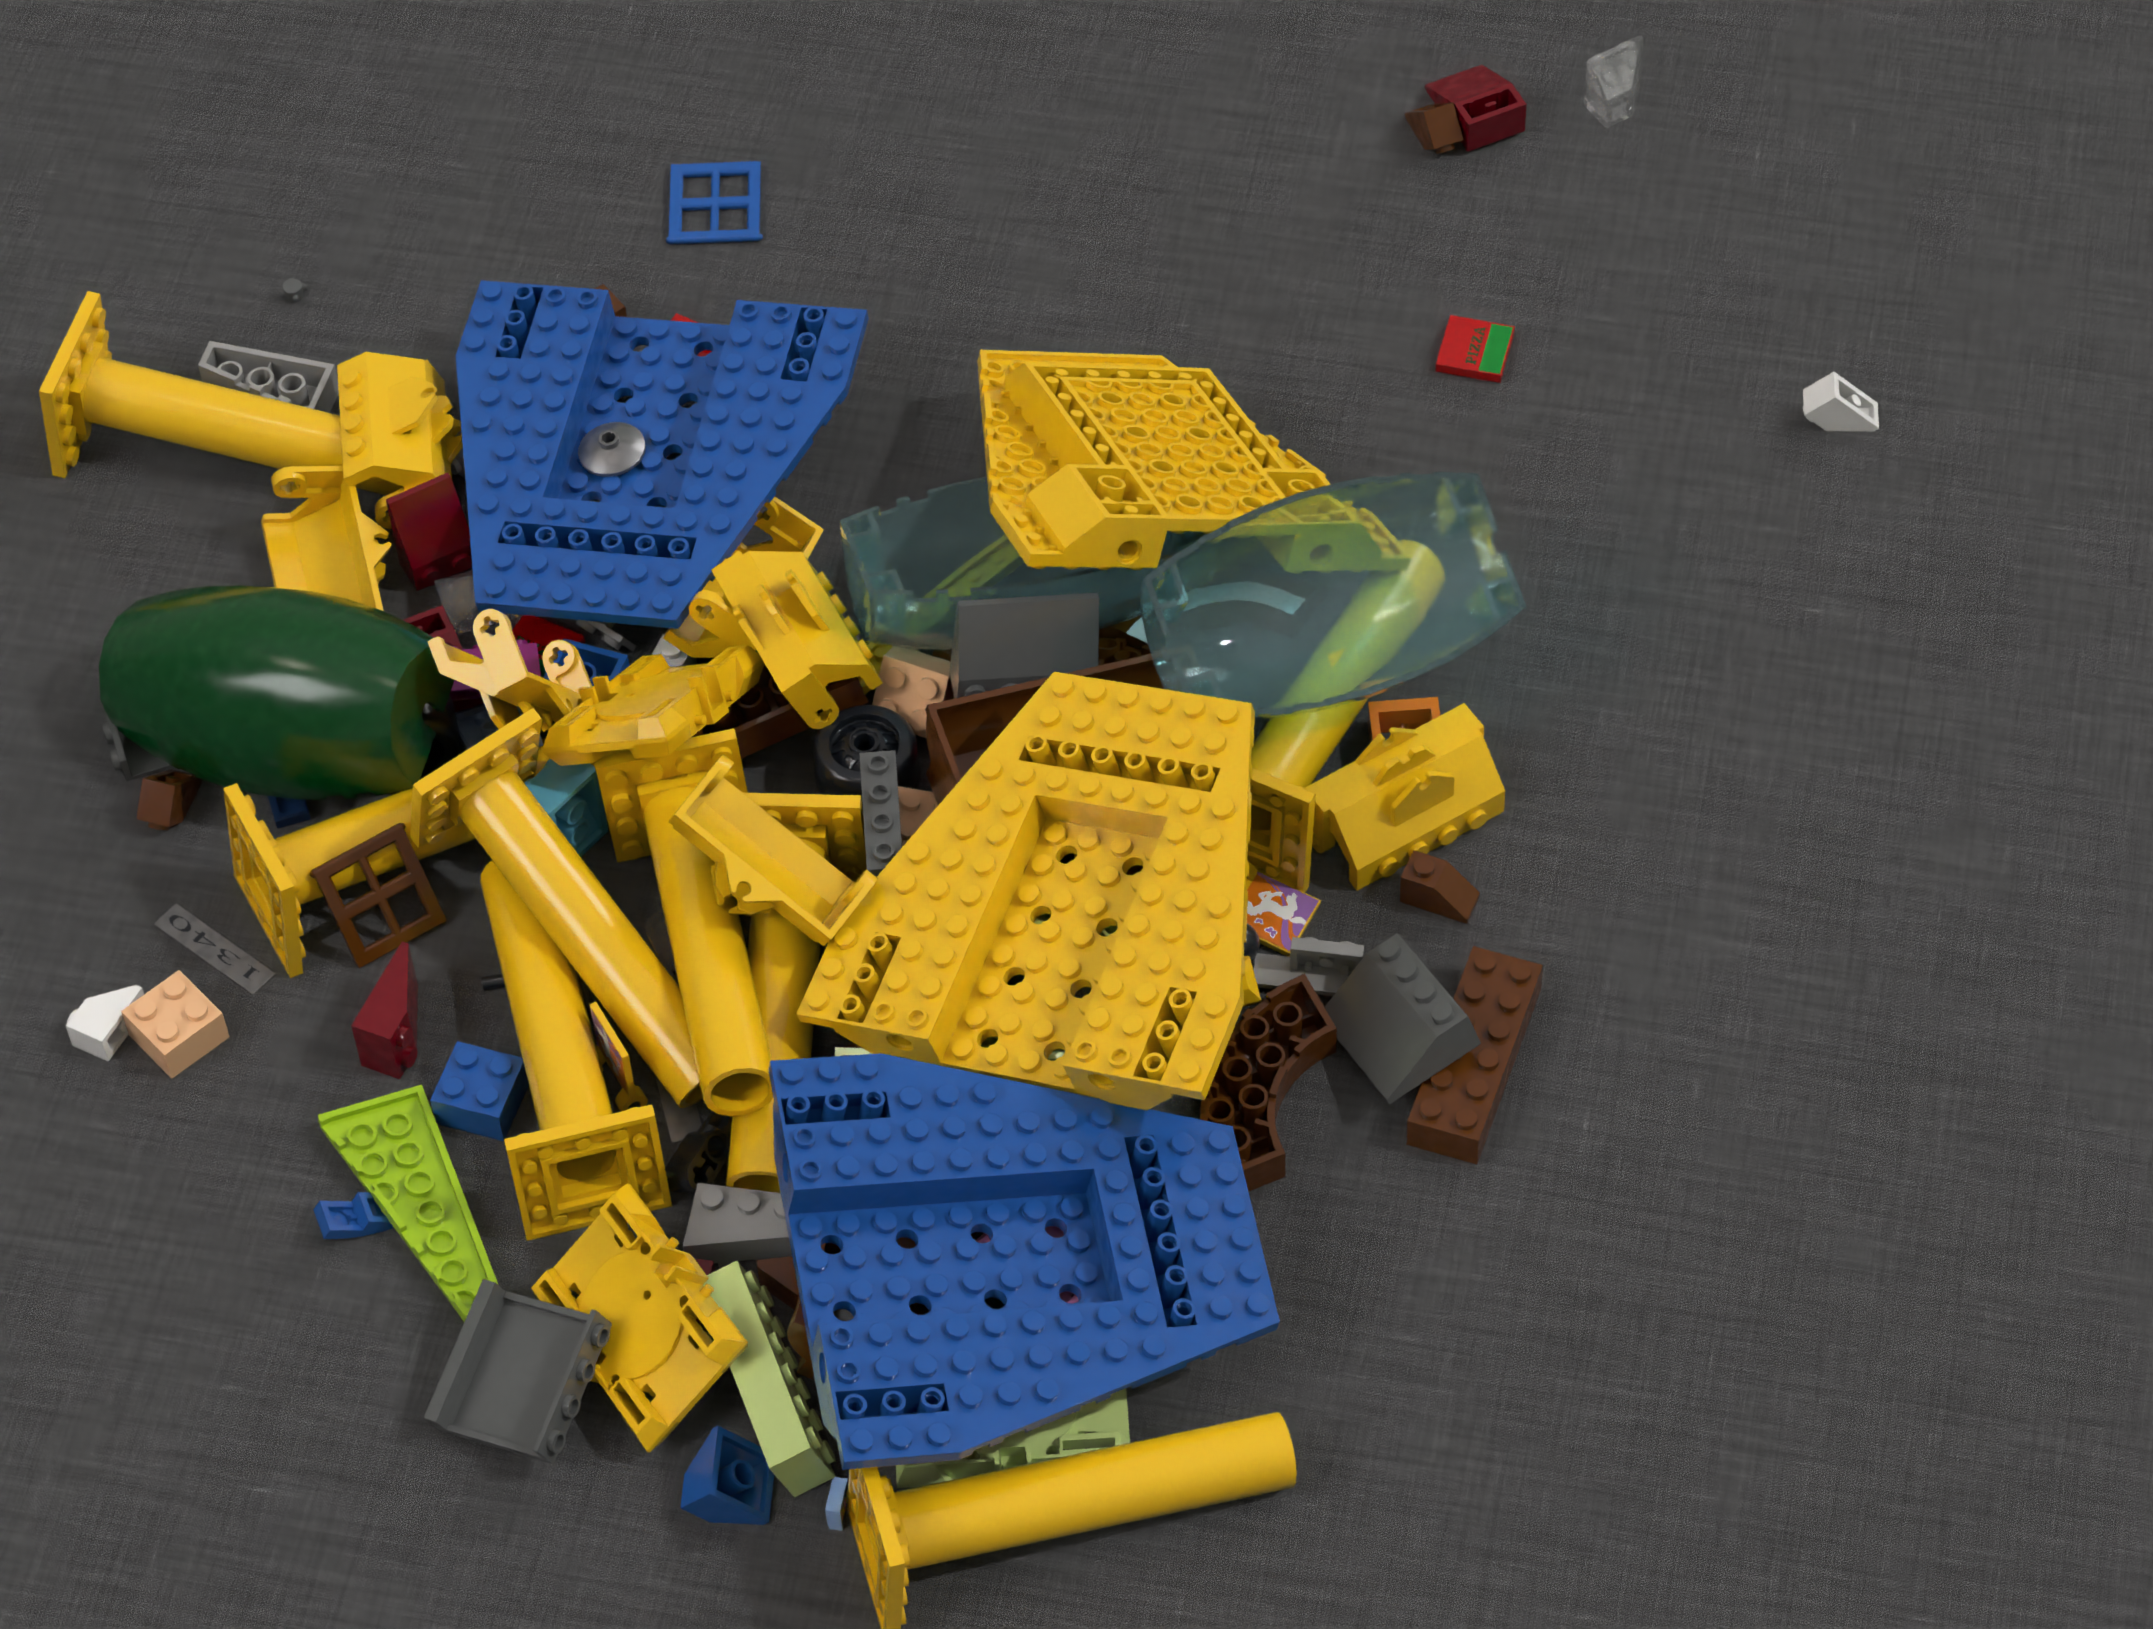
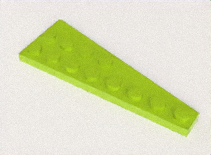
(408, 1171)

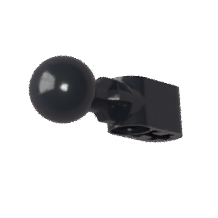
(700, 1155)

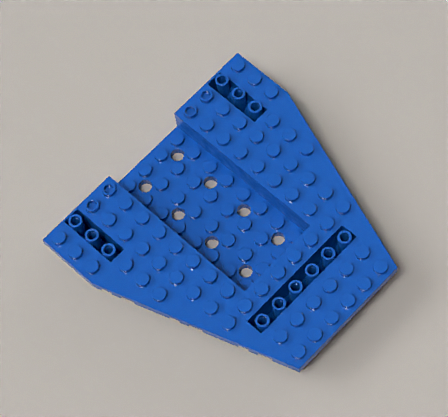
(550, 367)
(930, 1153)

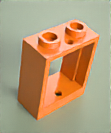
(1400, 714)

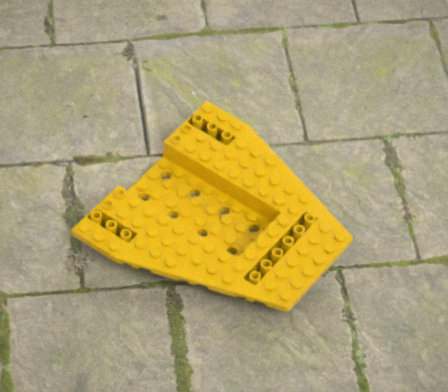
(1117, 450)
(951, 919)

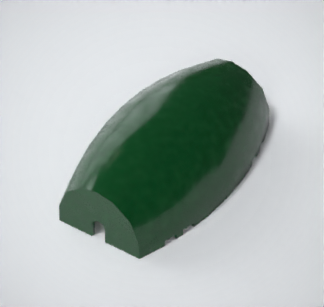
(274, 690)

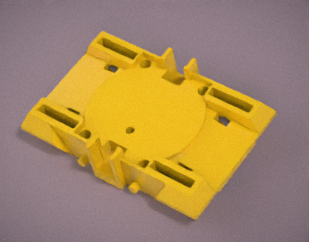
(651, 707)
(653, 1307)

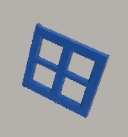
(715, 202)

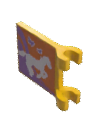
(1277, 910)
(613, 1052)

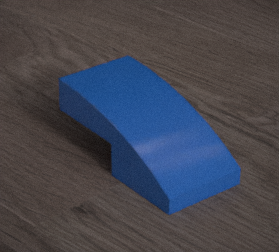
(351, 1218)

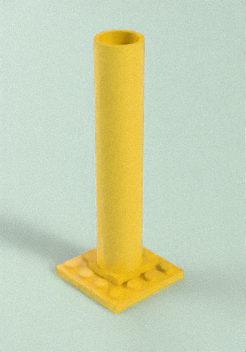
(92, 388)
(490, 797)
(1282, 811)
(277, 870)
(703, 936)
(785, 963)
(581, 1145)
(1057, 1499)

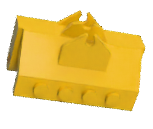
(394, 423)
(326, 539)
(711, 619)
(796, 628)
(504, 676)
(1408, 795)
(764, 860)

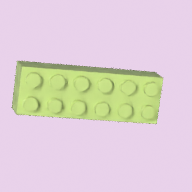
(769, 1384)

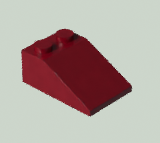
(430, 531)
(388, 1020)

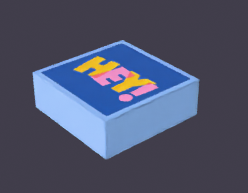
(837, 1503)

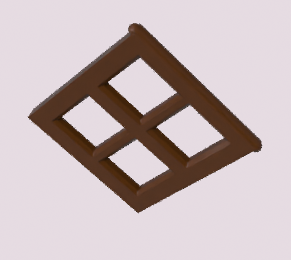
(378, 895)

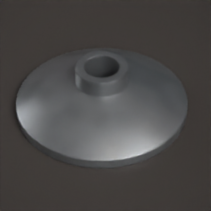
(611, 449)

